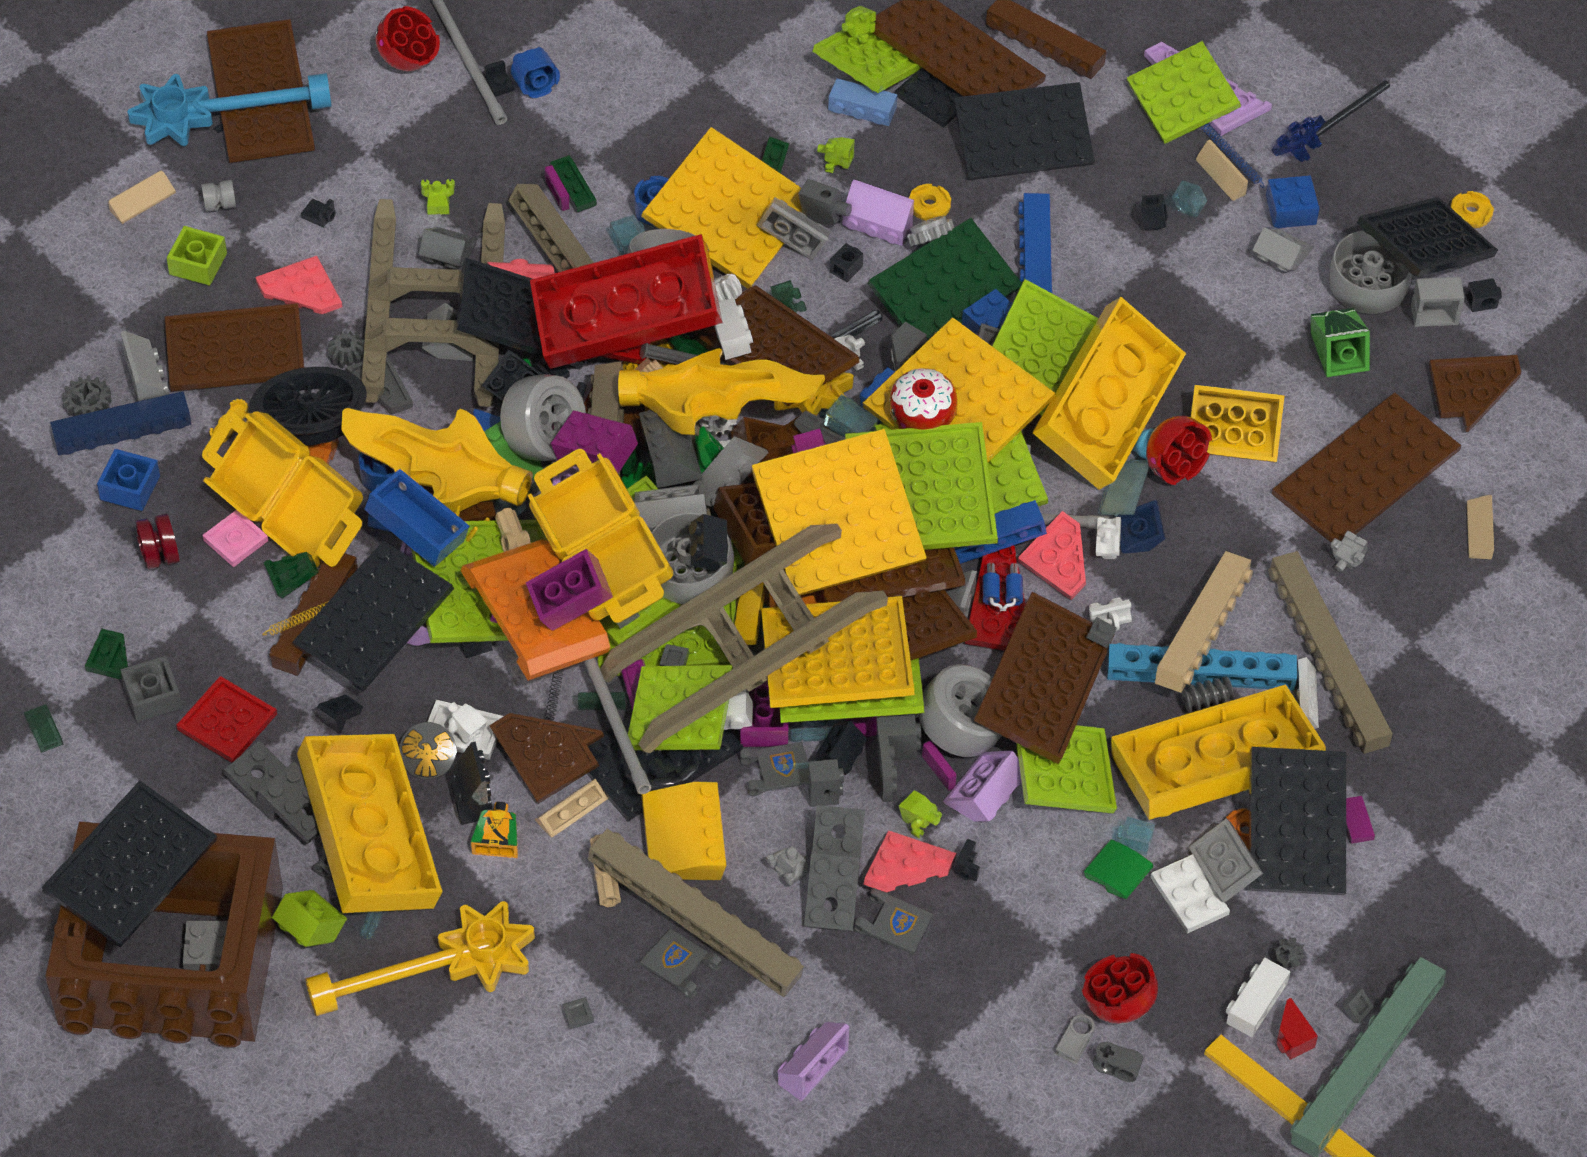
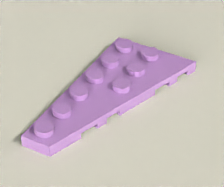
(1250, 105)

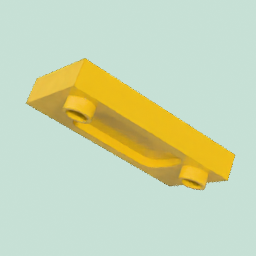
(1109, 393)
(1208, 750)
(369, 823)

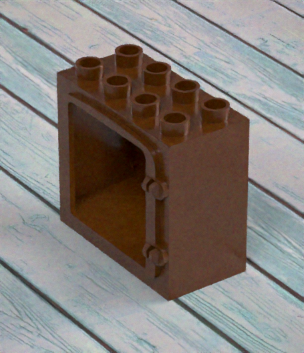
(231, 880)

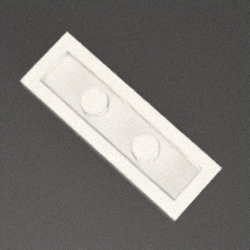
(1308, 690)

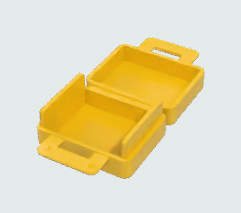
(285, 489)
(599, 515)

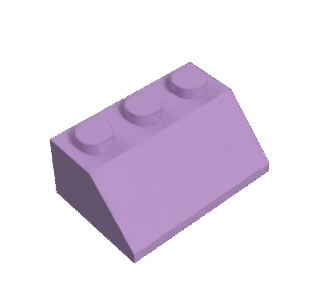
(879, 213)
(986, 785)
(814, 1059)

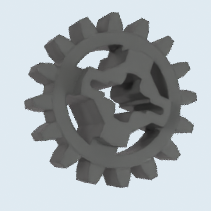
(86, 396)

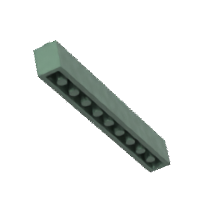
(1367, 1057)

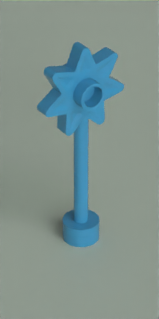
(175, 110)

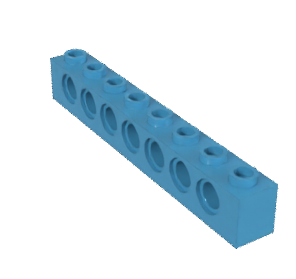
(1257, 677)

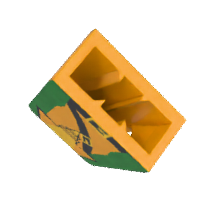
(496, 833)

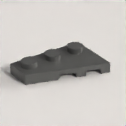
(395, 394)

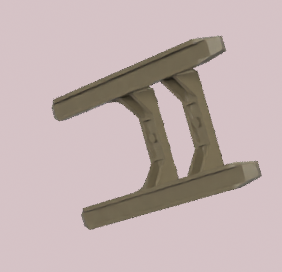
(392, 282)
(748, 669)

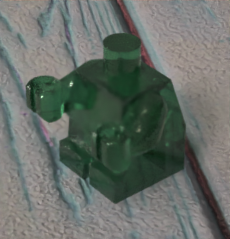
(787, 294)

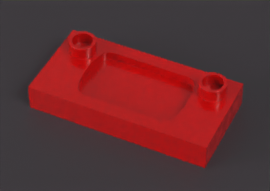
(625, 301)

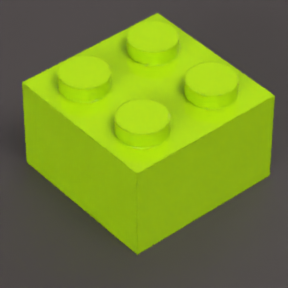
(196, 255)
(309, 918)

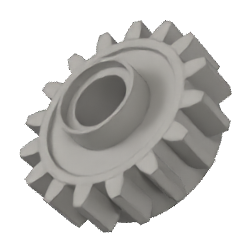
(929, 230)

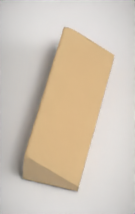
(1222, 171)
(141, 197)
(1480, 527)
(572, 808)

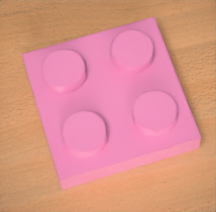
(235, 538)

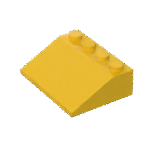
(1239, 421)
(686, 830)

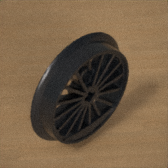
(296, 409)

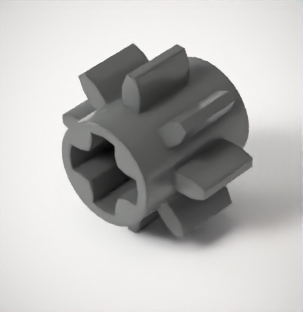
(1295, 950)

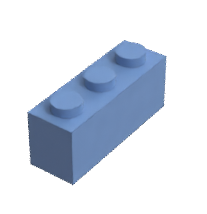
(862, 102)

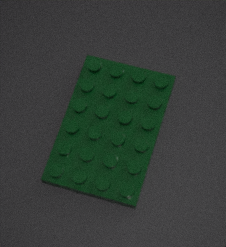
(944, 279)

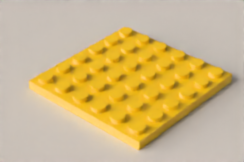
(723, 196)
(986, 384)
(847, 485)
(856, 664)

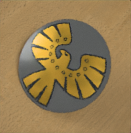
(427, 750)

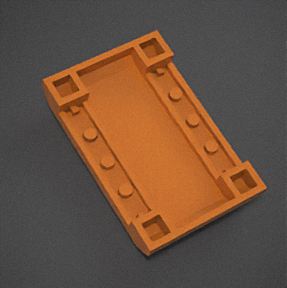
(503, 587)

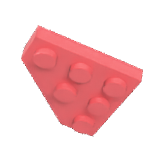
(301, 284)
(1058, 556)
(907, 862)

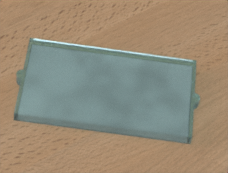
(1123, 494)

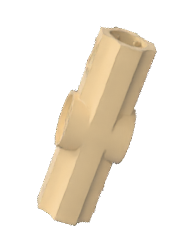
(511, 530)
(606, 885)

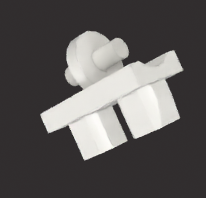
(1108, 537)
(1114, 613)

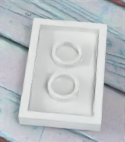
(484, 740)
(1189, 894)

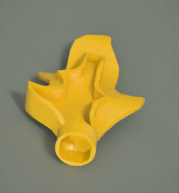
(708, 388)
(451, 460)

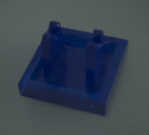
(1298, 136)

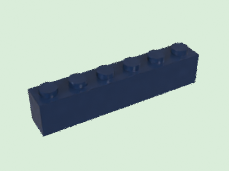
(121, 423)

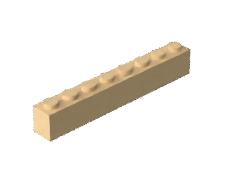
(1203, 622)

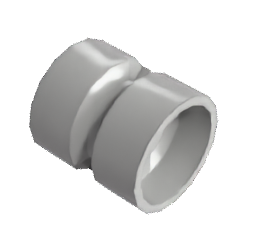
(218, 195)

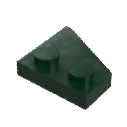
(108, 654)

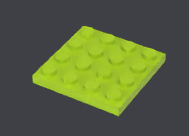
(870, 62)
(1183, 92)
(664, 688)
(1078, 781)

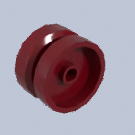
(157, 541)

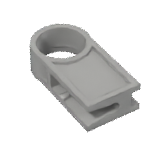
(1074, 1043)

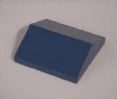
(1142, 530)

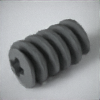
(1207, 693)

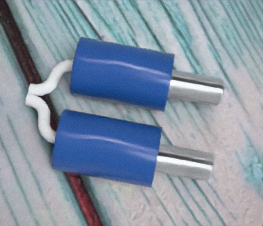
(991, 587)

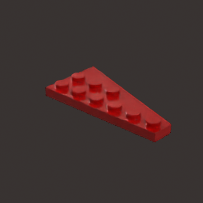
(992, 625)

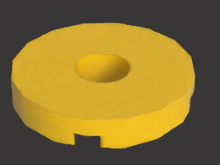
(1477, 200)
(928, 211)

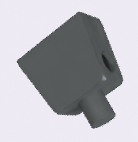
(822, 203)

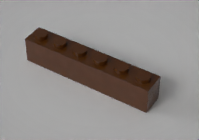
(1046, 37)
(321, 590)

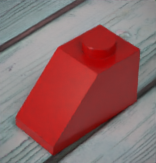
(1295, 1032)

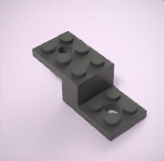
(896, 741)
(278, 792)
(834, 868)

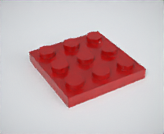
(226, 719)

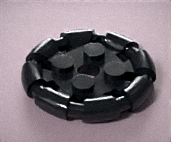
(667, 767)

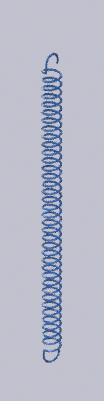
(1232, 153)

